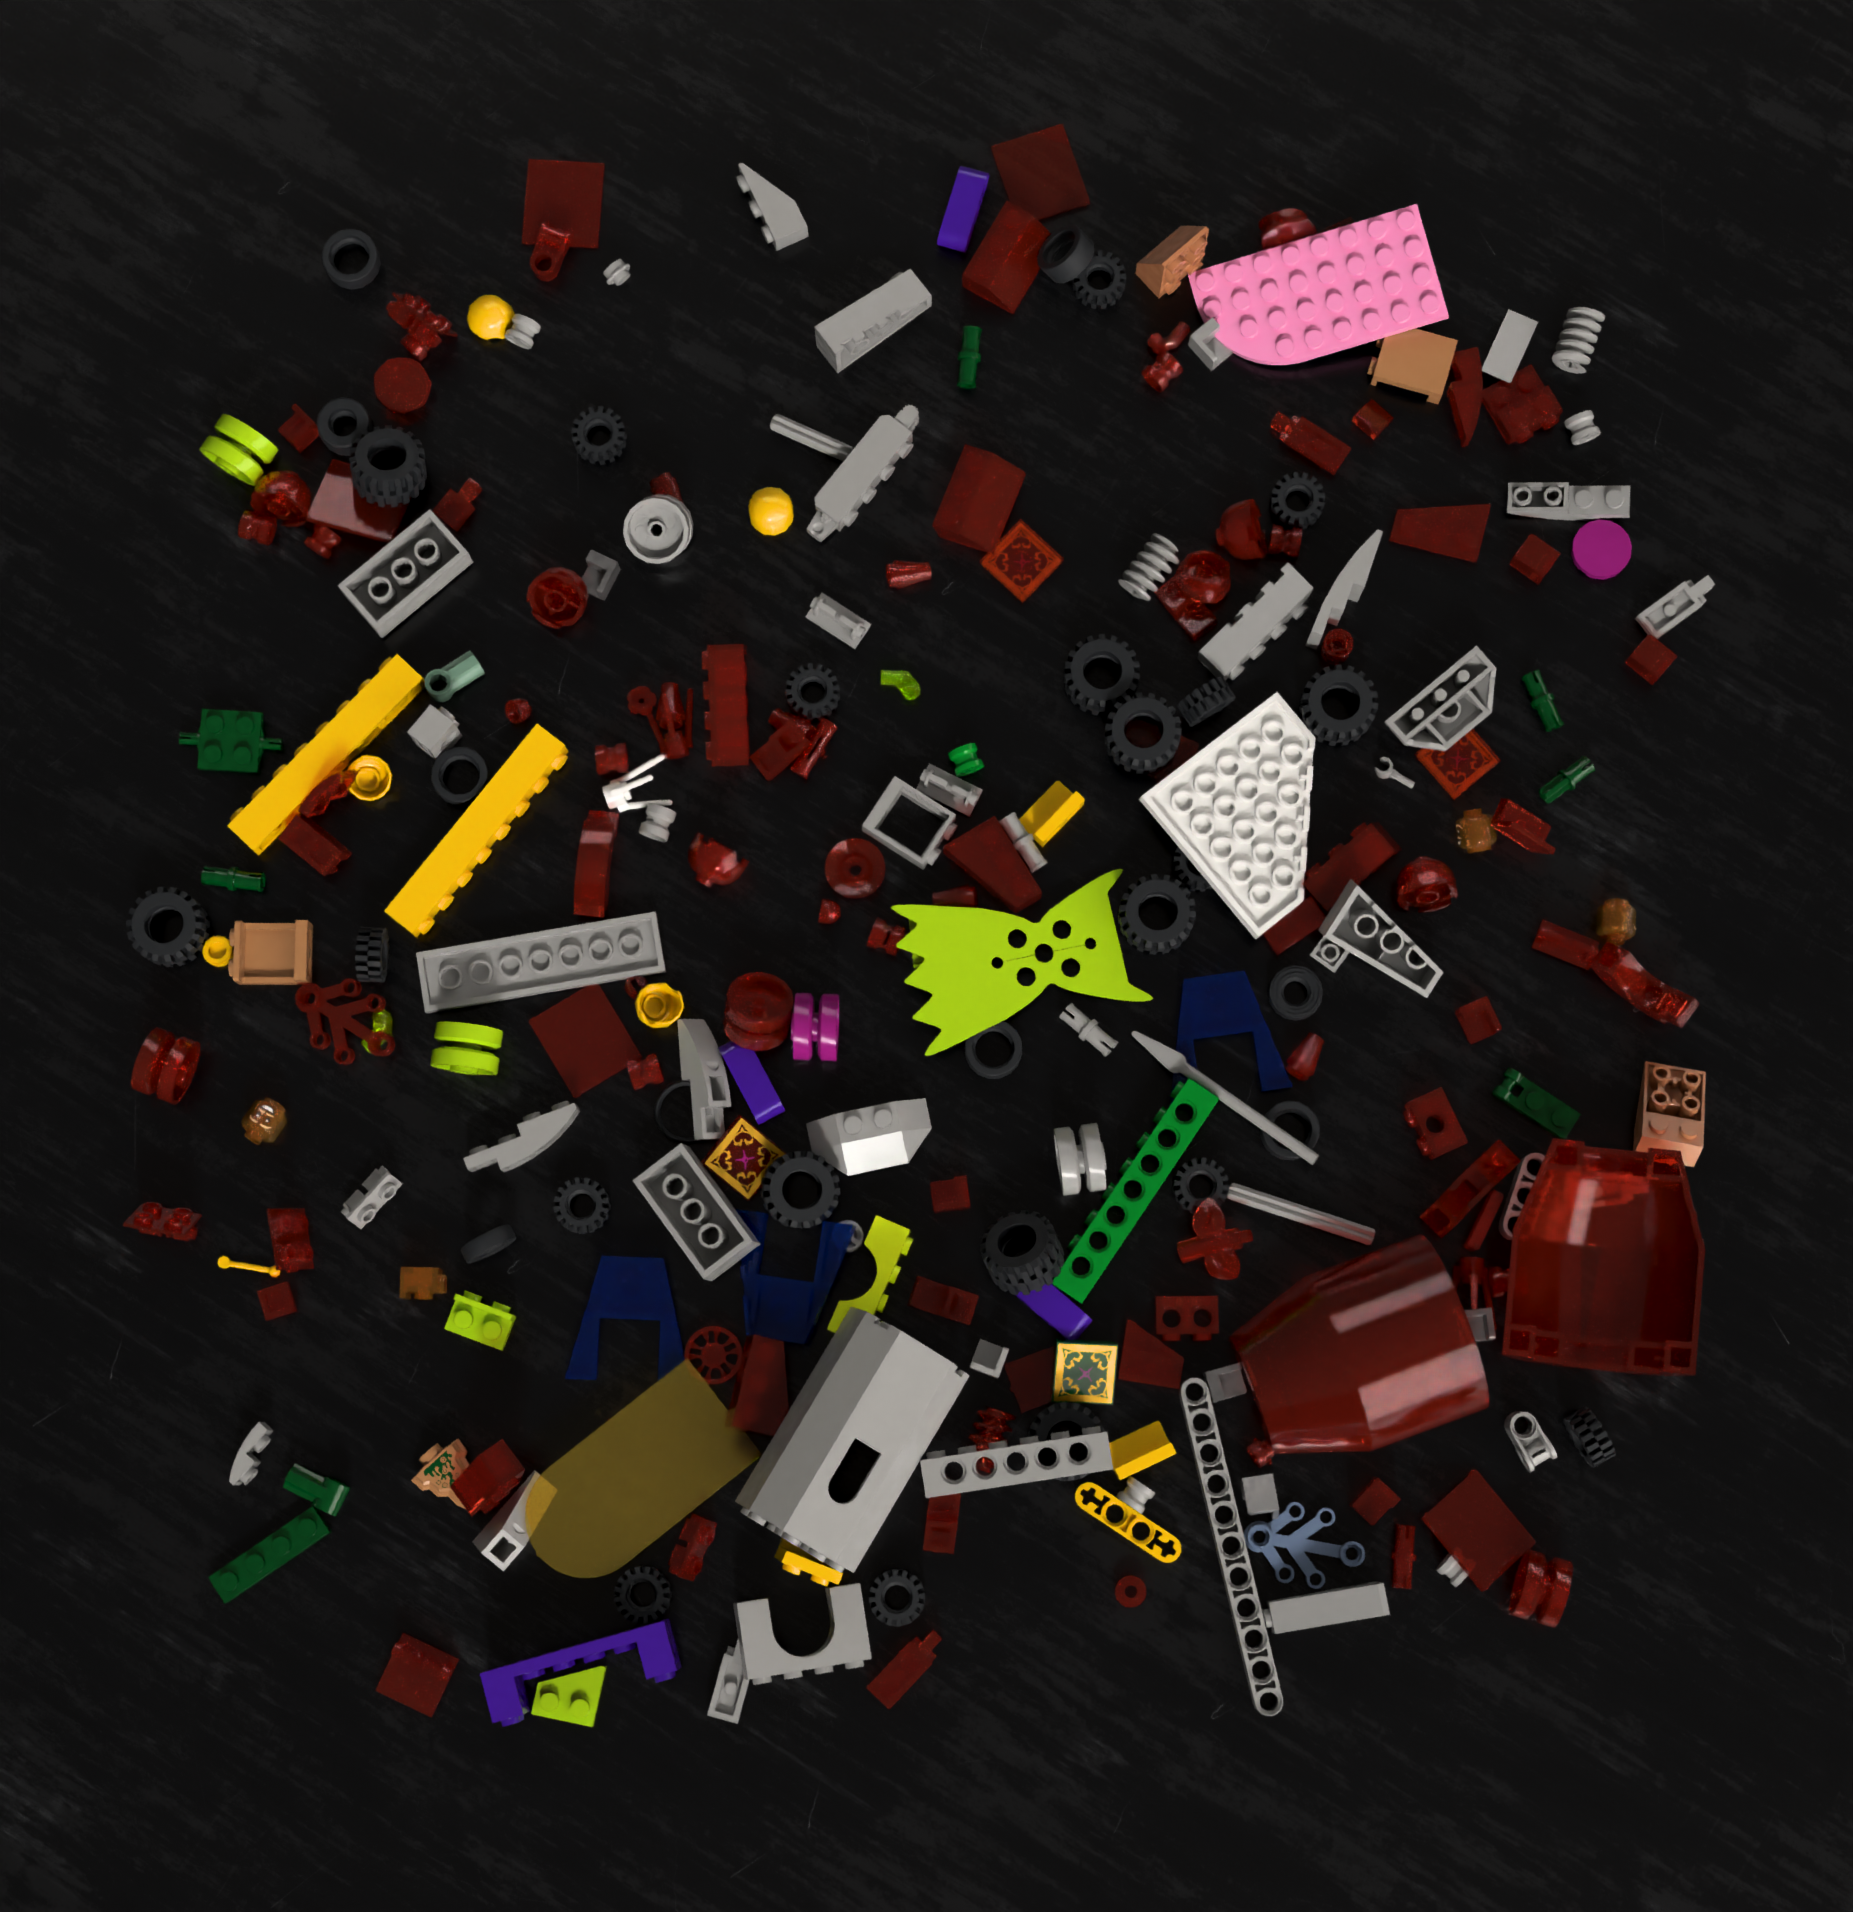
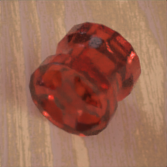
(322, 540)

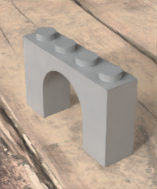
(845, 1643)

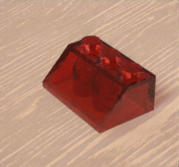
(1006, 258)
(978, 499)

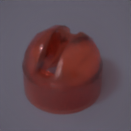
(517, 704)
(829, 912)
(630, 990)

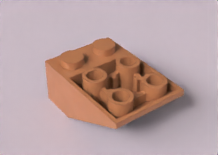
(1173, 259)
(1671, 1111)

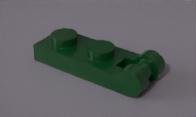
(1536, 1104)

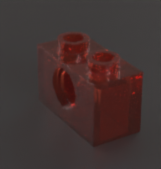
(1434, 1105)

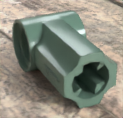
(456, 674)

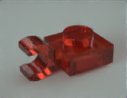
(456, 507)

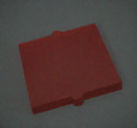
(1032, 1379)

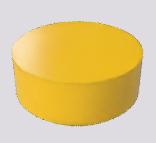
(217, 951)

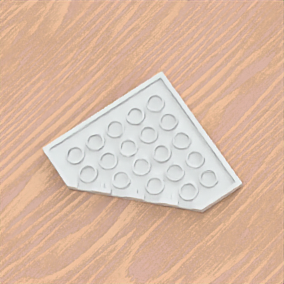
(1245, 812)

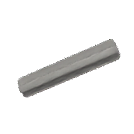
(810, 437)

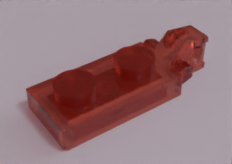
(1311, 441)
(904, 1669)

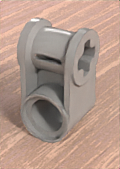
(1530, 1441)

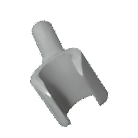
(1394, 774)

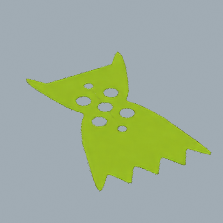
(975, 995)

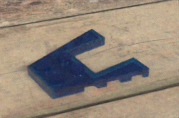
(1225, 1007)
(628, 1291)
(783, 1306)

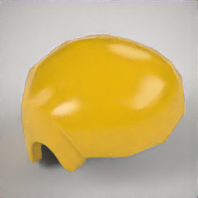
(490, 317)
(771, 511)
(373, 778)
(659, 1005)

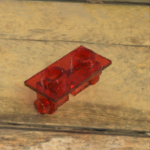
(1565, 944)
(689, 1561)

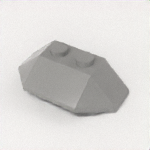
(1448, 705)
(871, 1136)

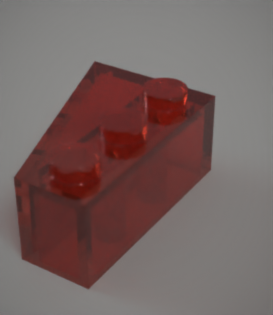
(1354, 861)
(995, 863)
(760, 1388)
(488, 1479)

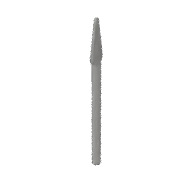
(1177, 1062)

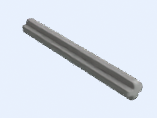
(1301, 1213)

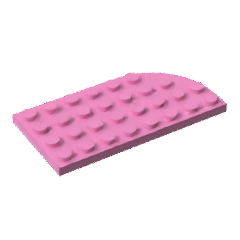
(1324, 291)

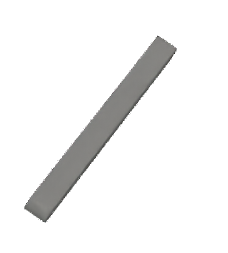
(1240, 1558)

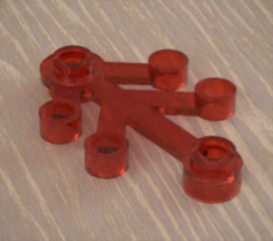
(341, 1018)

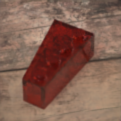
(727, 704)

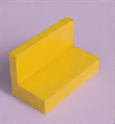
(1051, 812)
(1140, 1450)

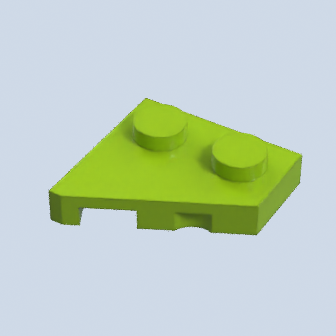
(570, 1697)

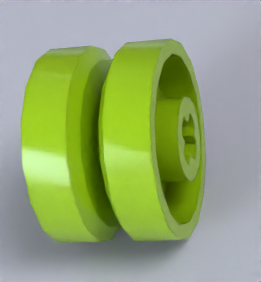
(238, 449)
(466, 1053)

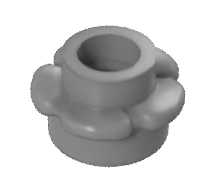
(617, 272)

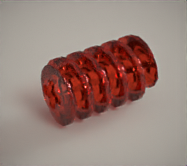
(990, 1431)

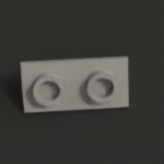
(837, 620)
(949, 789)
(362, 1208)

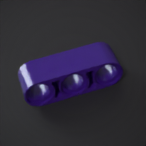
(963, 209)
(752, 1081)
(1057, 1311)

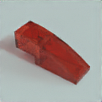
(1466, 392)

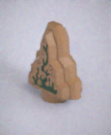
(441, 1469)

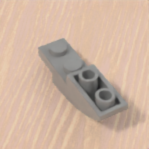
(1568, 502)
(708, 1079)
(536, 1134)

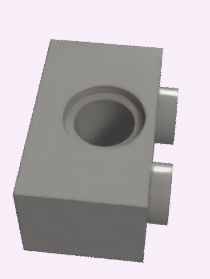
(435, 731)

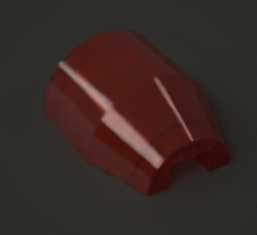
(1606, 1264)
(1363, 1354)

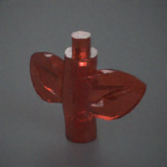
(1214, 1242)

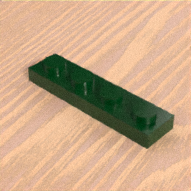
(269, 1554)

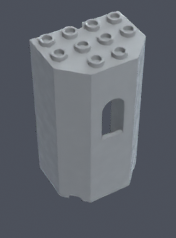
(865, 1387)

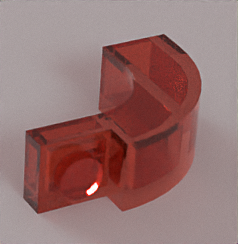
(594, 862)
(1640, 988)
(1469, 1188)

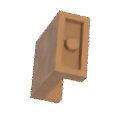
(1414, 362)
(271, 953)

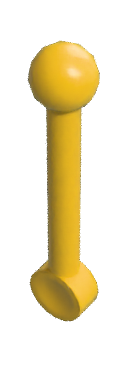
(225, 1262)

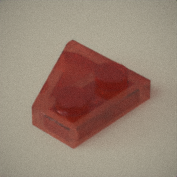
(1148, 1359)

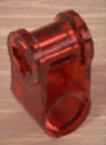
(552, 245)

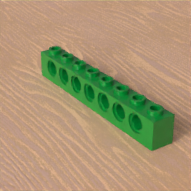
(1201, 1103)

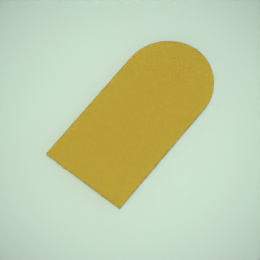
(635, 1477)

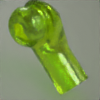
(903, 680)
(381, 1023)

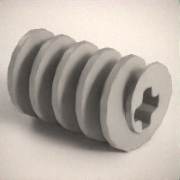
(1575, 339)
(1149, 566)

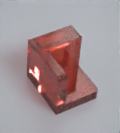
(299, 429)
(1535, 558)
(1651, 659)
(1478, 1020)
(950, 1194)
(1374, 1501)

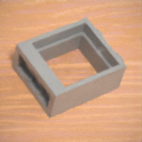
(885, 804)

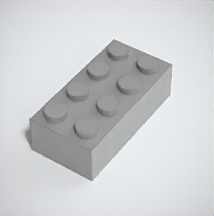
(405, 573)
(696, 1212)

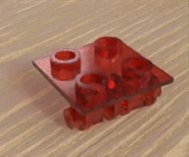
(415, 313)
(155, 1219)
(290, 1239)
(417, 1674)

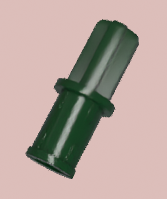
(1566, 779)

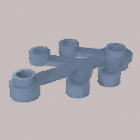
(1298, 1544)

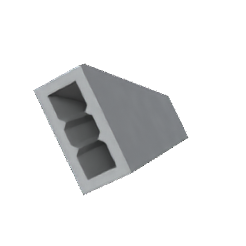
(1326, 1607)

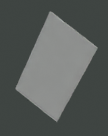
(1509, 346)

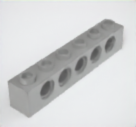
(939, 1484)

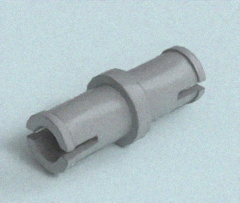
(1023, 842)
(1088, 1029)

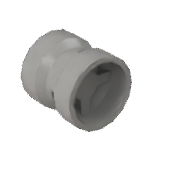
(657, 822)

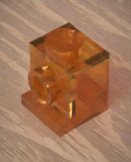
(421, 1282)

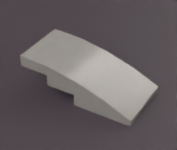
(1346, 586)

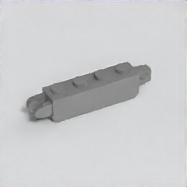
(862, 471)

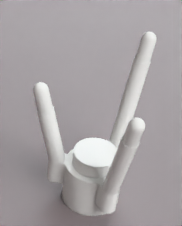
(619, 790)

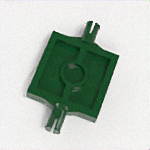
(231, 741)

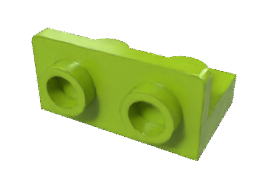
(480, 1321)

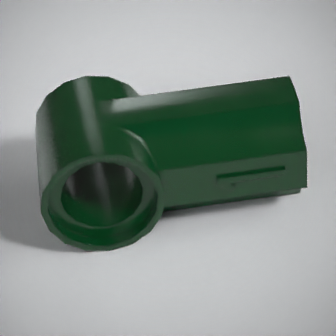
(322, 1491)

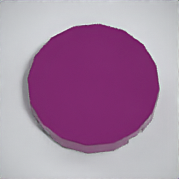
(1601, 549)

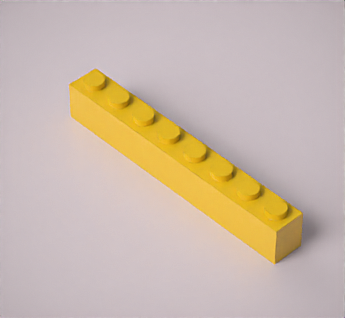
(327, 753)
(477, 831)

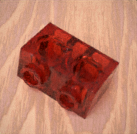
(1185, 1308)

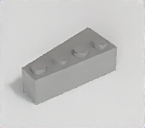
(871, 319)
(1257, 624)
(1374, 937)

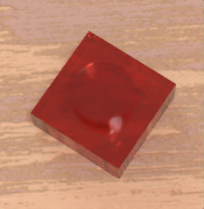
(277, 1301)

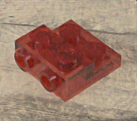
(1521, 405)

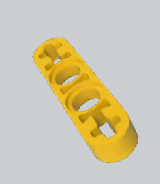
(1129, 1519)

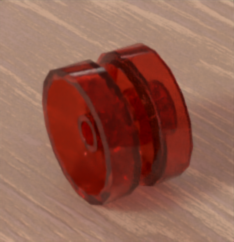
(758, 1011)
(165, 1065)
(1541, 1588)

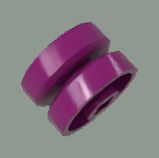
(815, 1027)

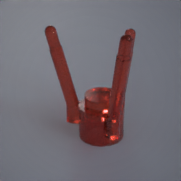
(675, 743)
(1473, 1272)

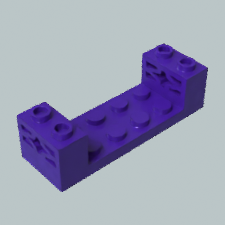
(506, 1687)

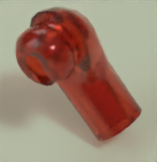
(1171, 341)

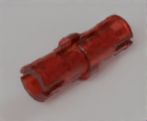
(803, 765)
(1403, 1556)

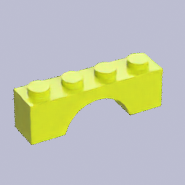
(886, 1243)

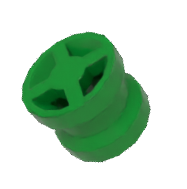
(965, 759)

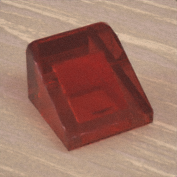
(1372, 419)

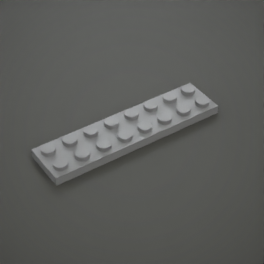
(540, 962)

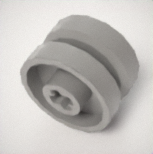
(652, 545)
(1085, 1159)

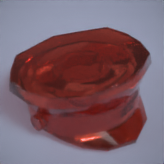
(1285, 227)
(402, 385)
(1203, 577)

